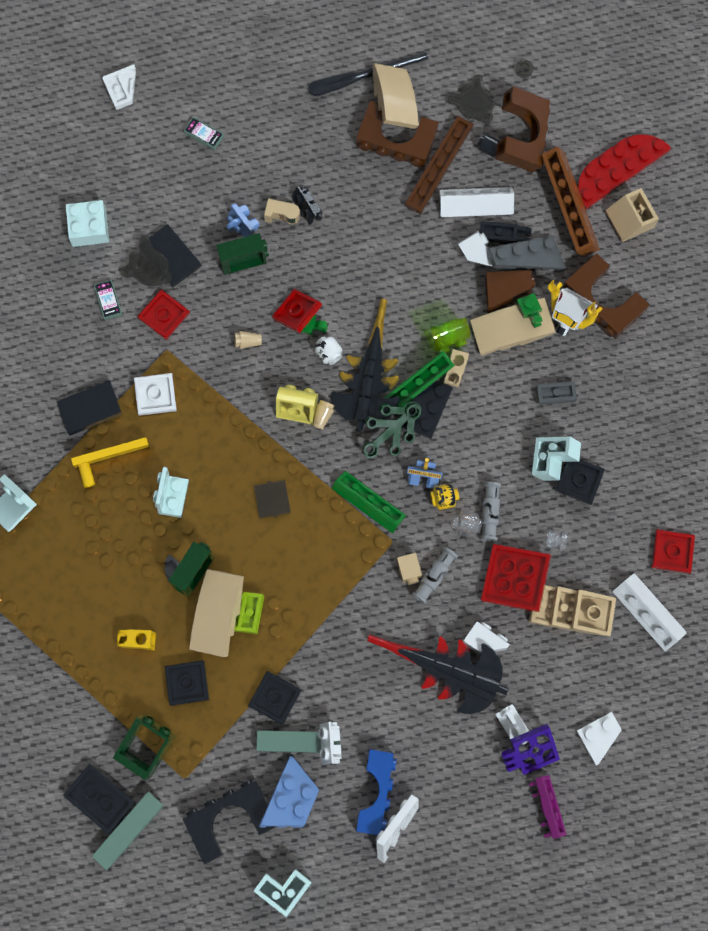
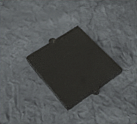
(272, 499)

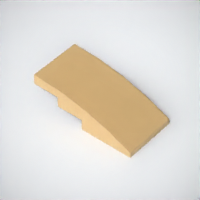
(395, 96)
(508, 328)
(575, 611)
(216, 612)

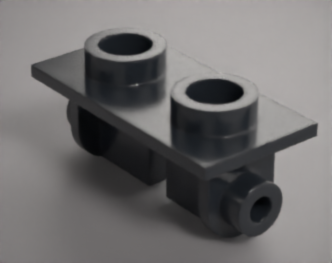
(302, 199)

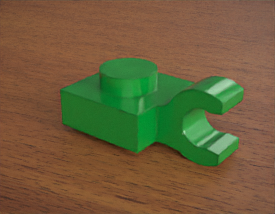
(530, 308)
(315, 325)

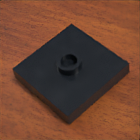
(580, 481)
(187, 683)
(275, 698)

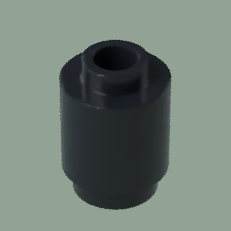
(488, 145)

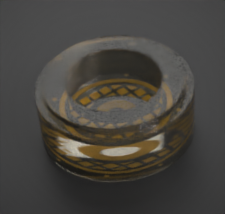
(524, 69)

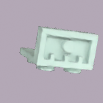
(171, 494)
(13, 504)

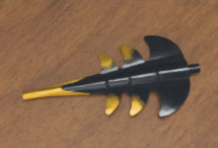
(368, 382)

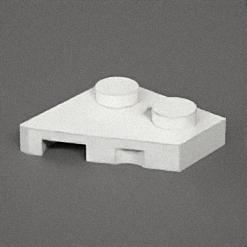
(121, 86)
(599, 736)

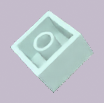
(87, 223)

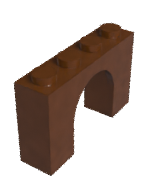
(535, 113)
(413, 151)
(612, 320)

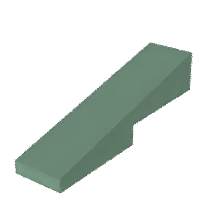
(288, 741)
(127, 831)

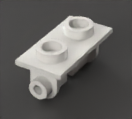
(512, 722)
(328, 734)

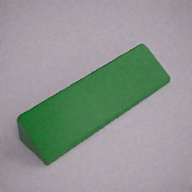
(422, 379)
(368, 501)

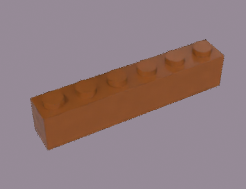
(570, 202)

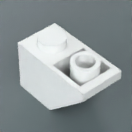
(476, 248)
(481, 634)

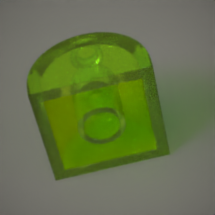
(448, 334)

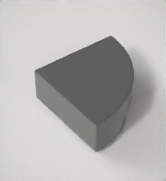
(170, 566)

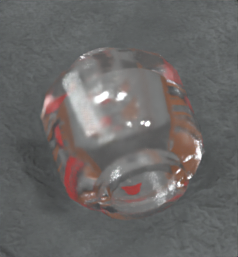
(467, 523)

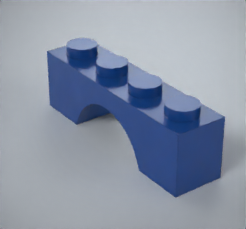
(380, 766)

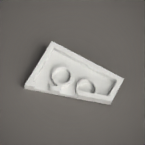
(396, 823)

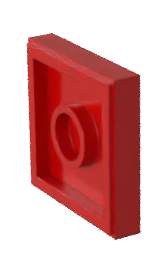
(296, 310)
(163, 314)
(673, 551)

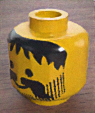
(444, 496)

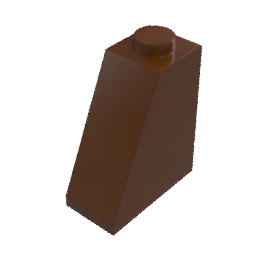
(507, 287)

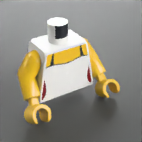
(571, 309)

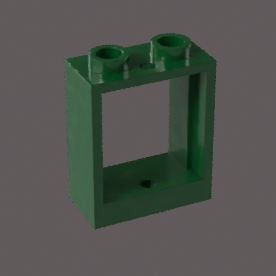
(242, 253)
(191, 568)
(132, 762)

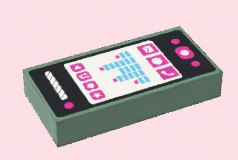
(204, 133)
(108, 299)

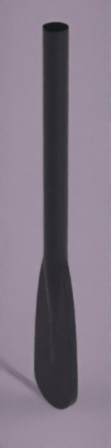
(337, 82)

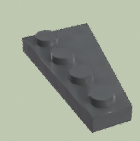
(529, 254)

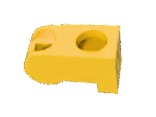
(136, 639)

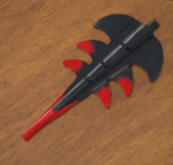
(478, 680)

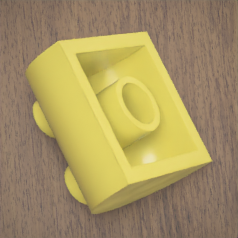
(296, 404)

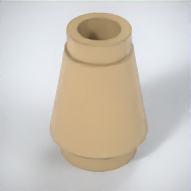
(246, 339)
(322, 414)

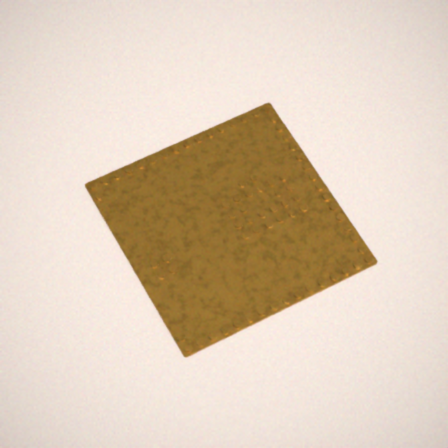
(99, 555)

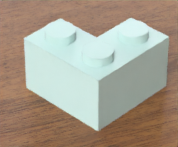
(551, 453)
(283, 896)

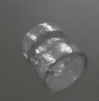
(554, 540)

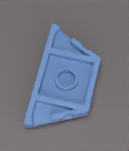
(291, 798)

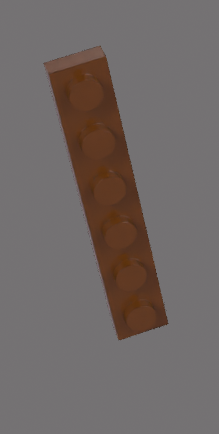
(439, 165)

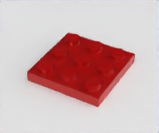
(516, 578)

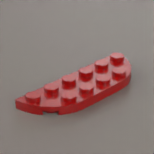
(618, 166)

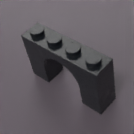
(201, 822)

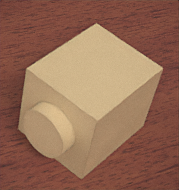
(409, 568)

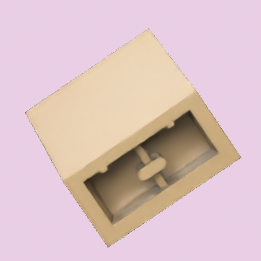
(632, 215)

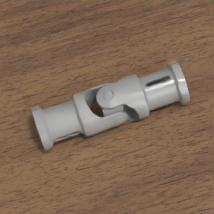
(490, 509)
(436, 573)

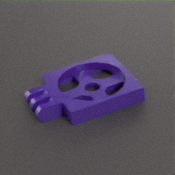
(514, 758)

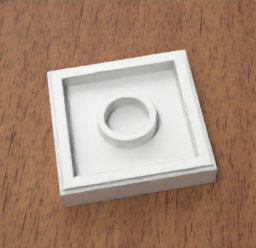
(155, 394)

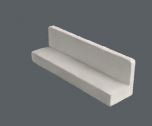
(476, 202)
(649, 612)

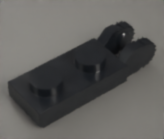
(504, 232)

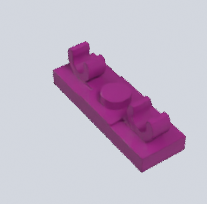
(549, 807)

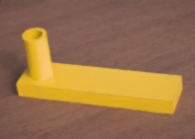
(83, 462)

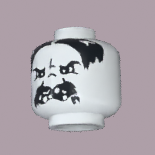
(328, 350)

